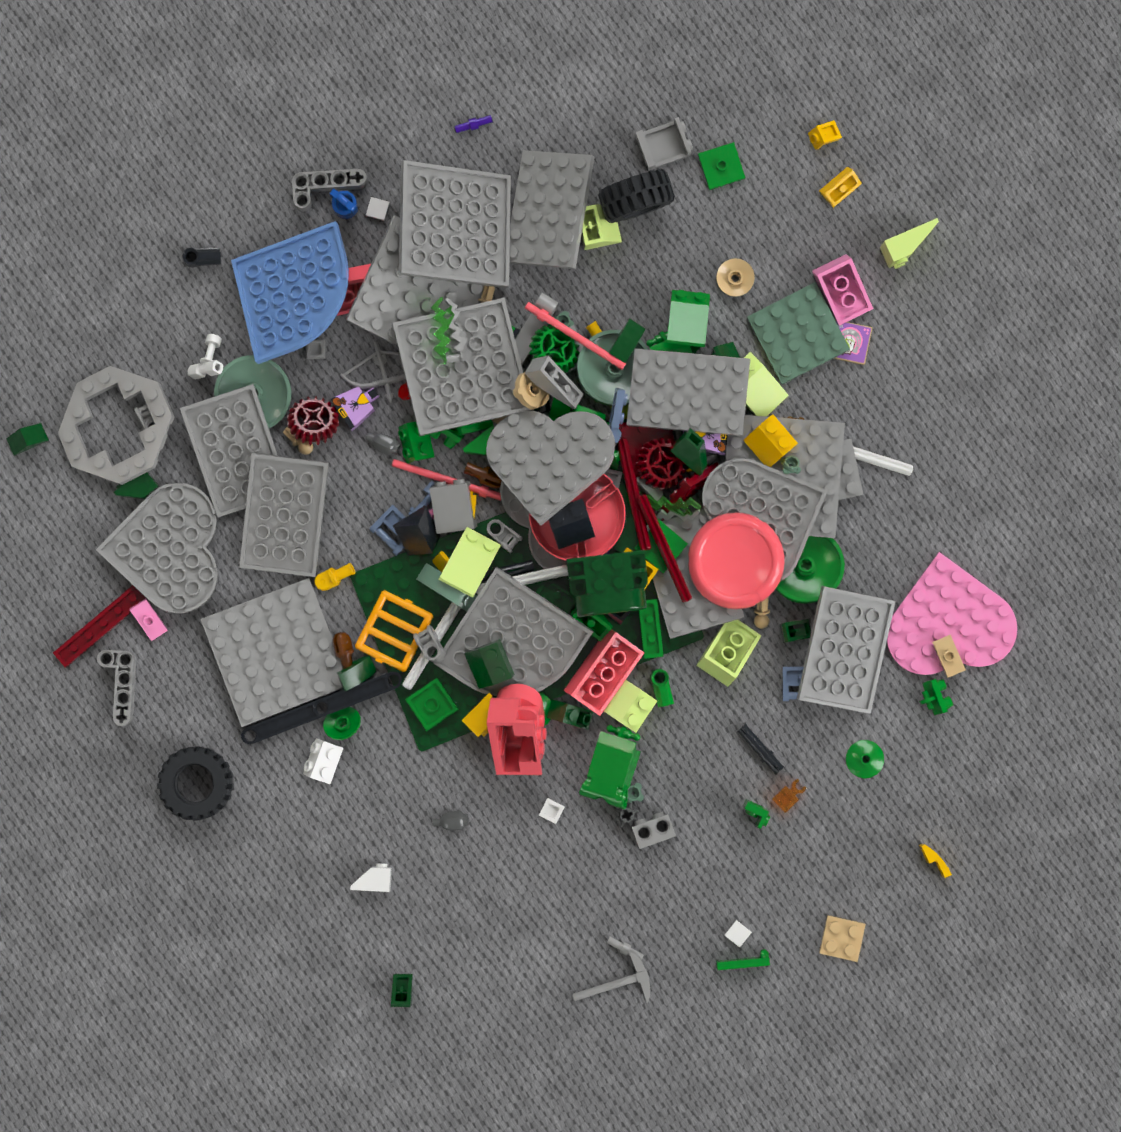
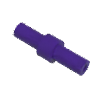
(473, 124)

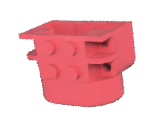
(517, 730)

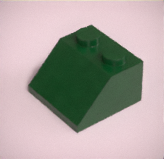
(489, 664)

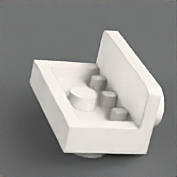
(322, 761)

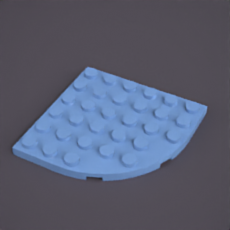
(292, 290)

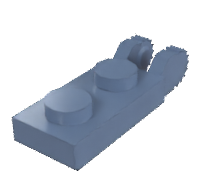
(616, 415)

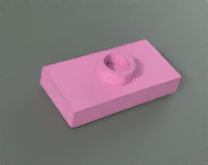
(148, 619)

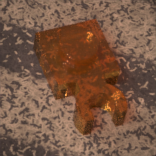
(787, 797)

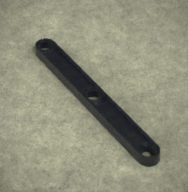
(309, 711)

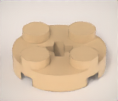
(524, 394)

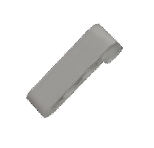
(330, 176)
(533, 324)
(120, 688)

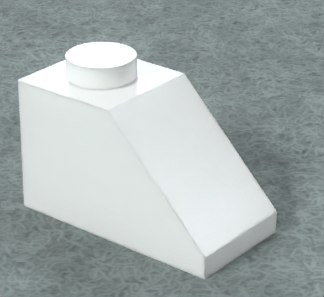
(375, 879)

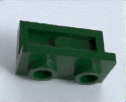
(556, 595)

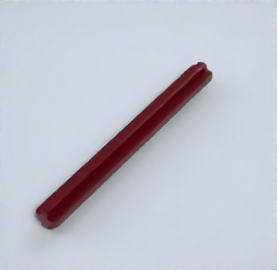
(633, 493)
(664, 548)

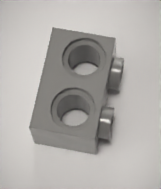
(654, 835)

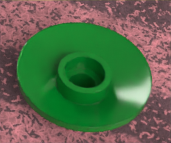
(334, 722)
(855, 755)

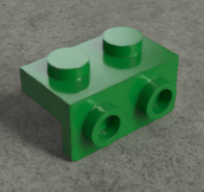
(414, 446)

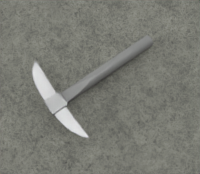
(640, 976)

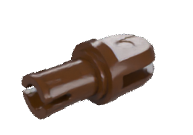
(485, 475)
(343, 648)

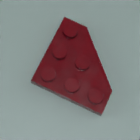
(690, 486)

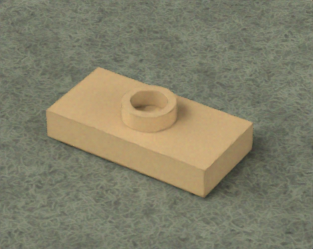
(948, 656)

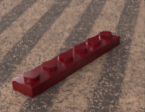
(98, 627)

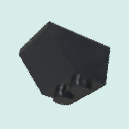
(571, 524)

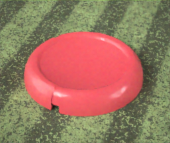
(606, 516)
(736, 560)

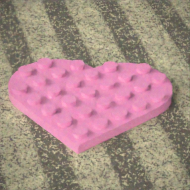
(953, 604)

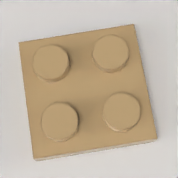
(842, 938)

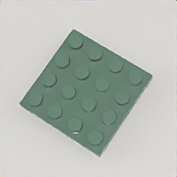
(798, 333)

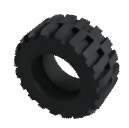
(636, 196)
(169, 783)

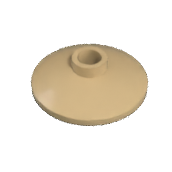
(739, 268)

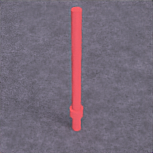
(543, 315)
(483, 491)

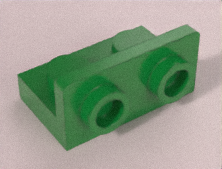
(754, 810)

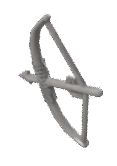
(380, 360)

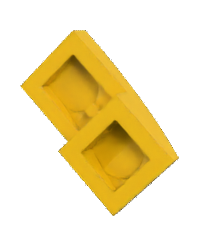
(931, 856)

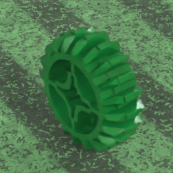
(550, 336)

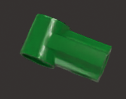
(662, 690)

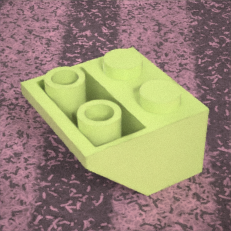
(597, 230)

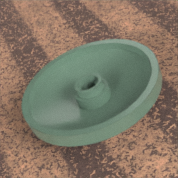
(601, 377)
(269, 381)

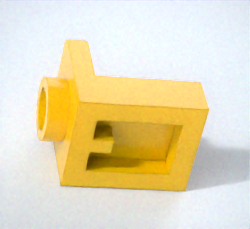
(824, 134)

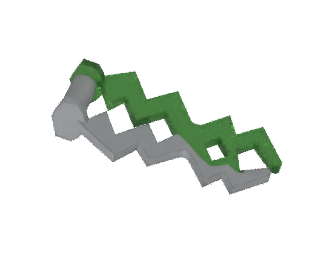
(448, 324)
(674, 508)

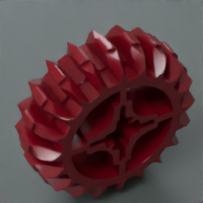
(312, 413)
(666, 480)

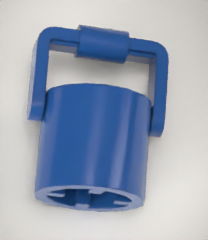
(344, 204)

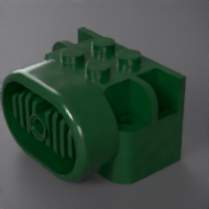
(608, 583)

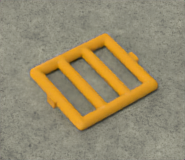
(369, 629)

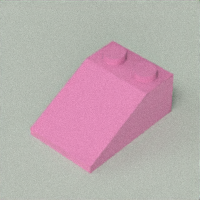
(842, 289)

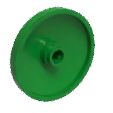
(818, 566)

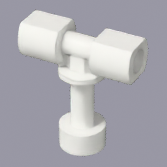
(206, 364)

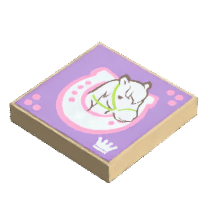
(858, 340)

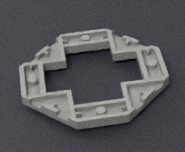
(79, 412)

